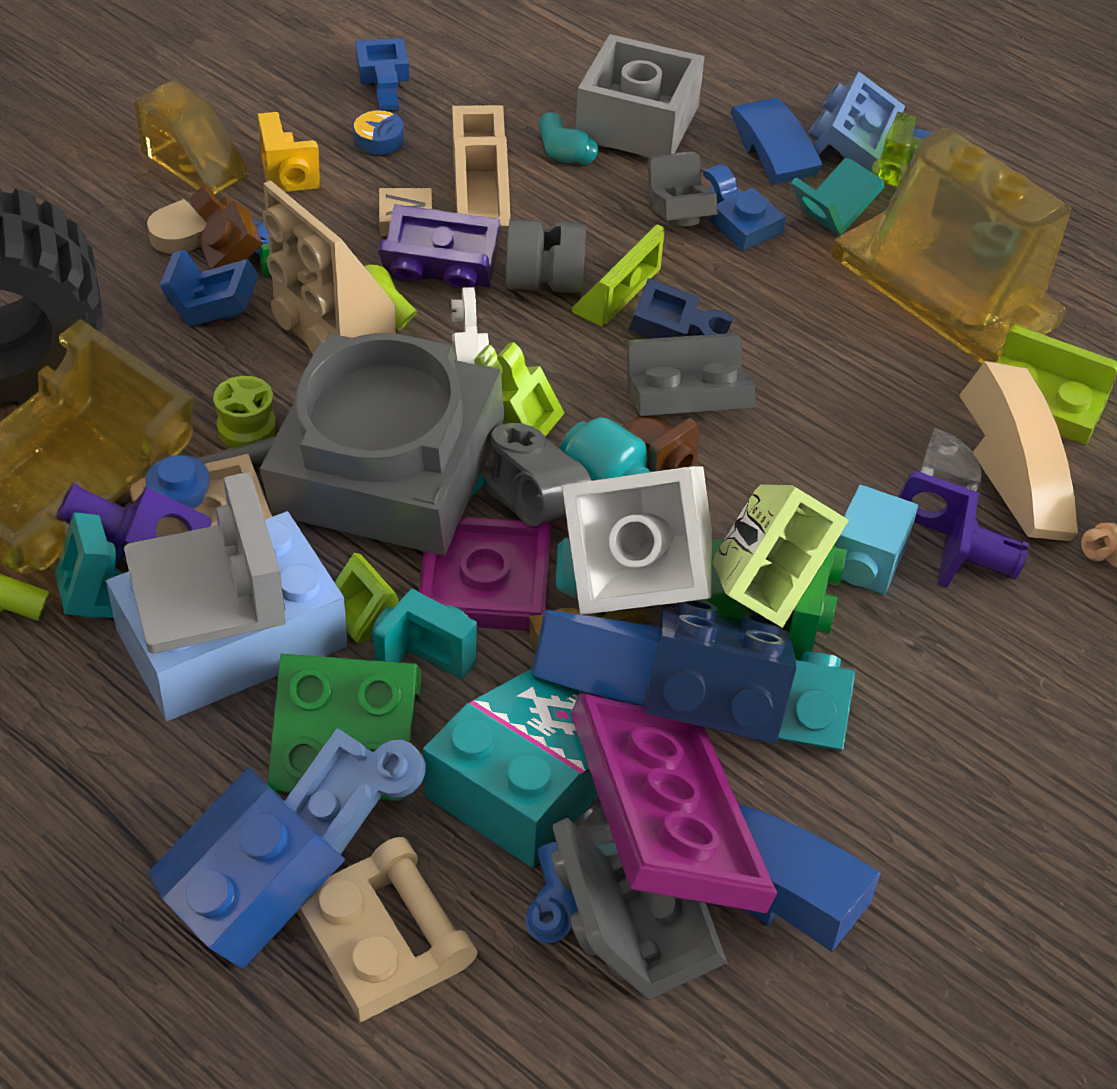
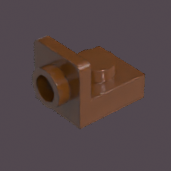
(666, 446)

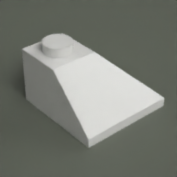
(640, 539)

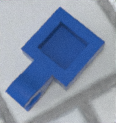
(383, 64)
(742, 216)

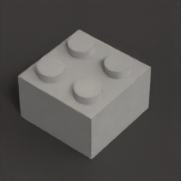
(639, 96)

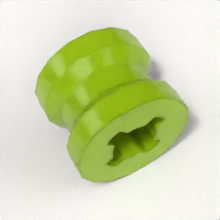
(244, 410)

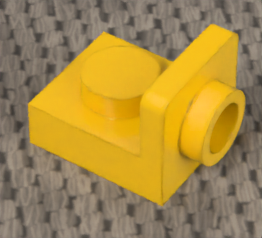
(286, 162)

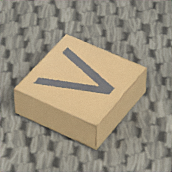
(401, 196)

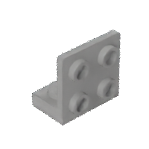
(209, 578)

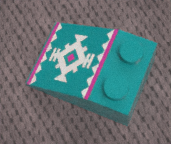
(512, 765)

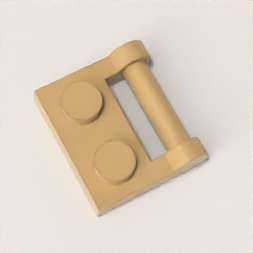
(364, 943)

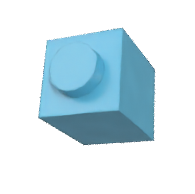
(875, 538)

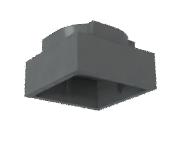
(385, 440)

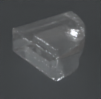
(951, 461)

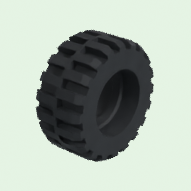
(58, 278)

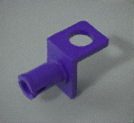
(134, 521)
(963, 536)

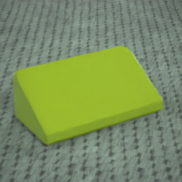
(623, 280)

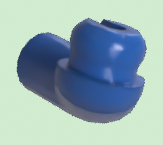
(551, 911)

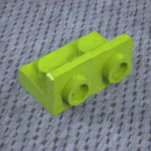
(1069, 377)

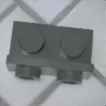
(688, 374)

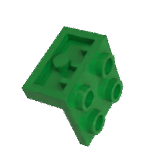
(326, 693)

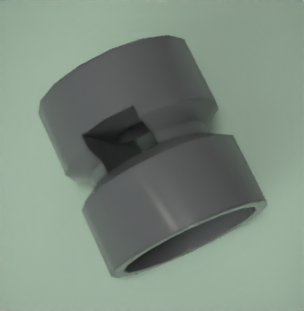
(545, 256)

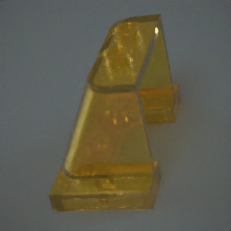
(963, 246)

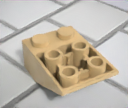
(318, 278)

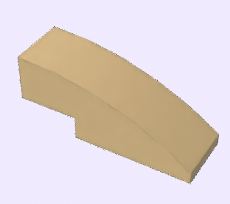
(481, 162)
(1022, 450)

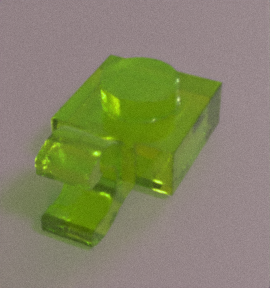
(898, 150)

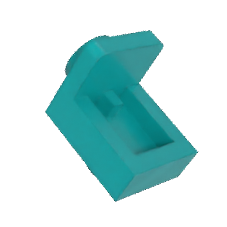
(429, 631)
(818, 703)

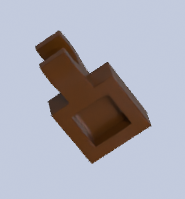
(229, 229)

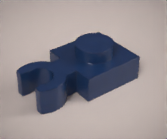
(673, 313)

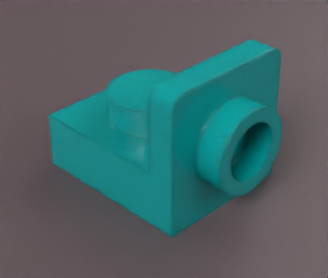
(85, 567)

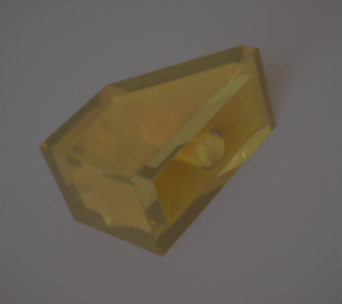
(187, 137)

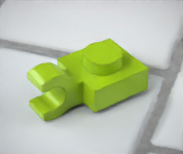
(525, 389)

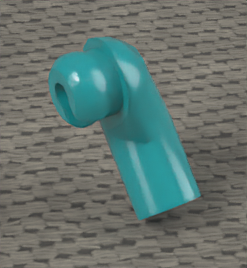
(566, 144)

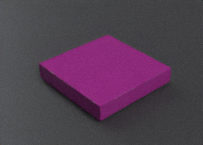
(491, 572)

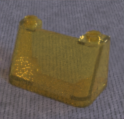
(90, 424)

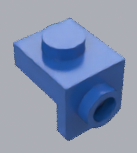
(207, 294)

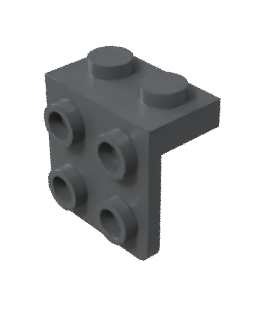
(638, 933)

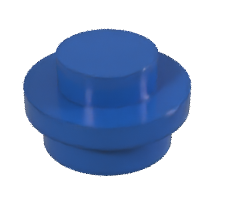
(180, 479)

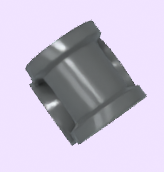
(531, 473)

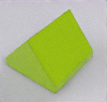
(364, 597)

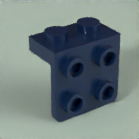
(721, 671)

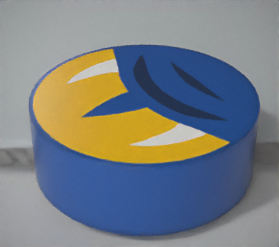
(378, 132)

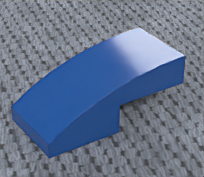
(778, 139)

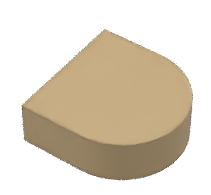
(175, 228)

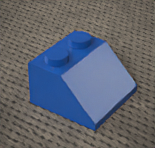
(244, 869)

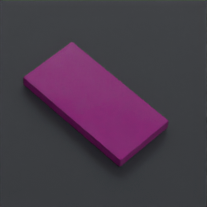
(670, 807)

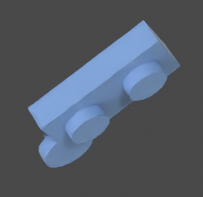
(349, 781)

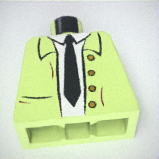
(776, 549)

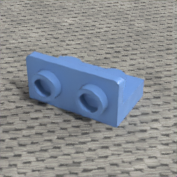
(855, 120)

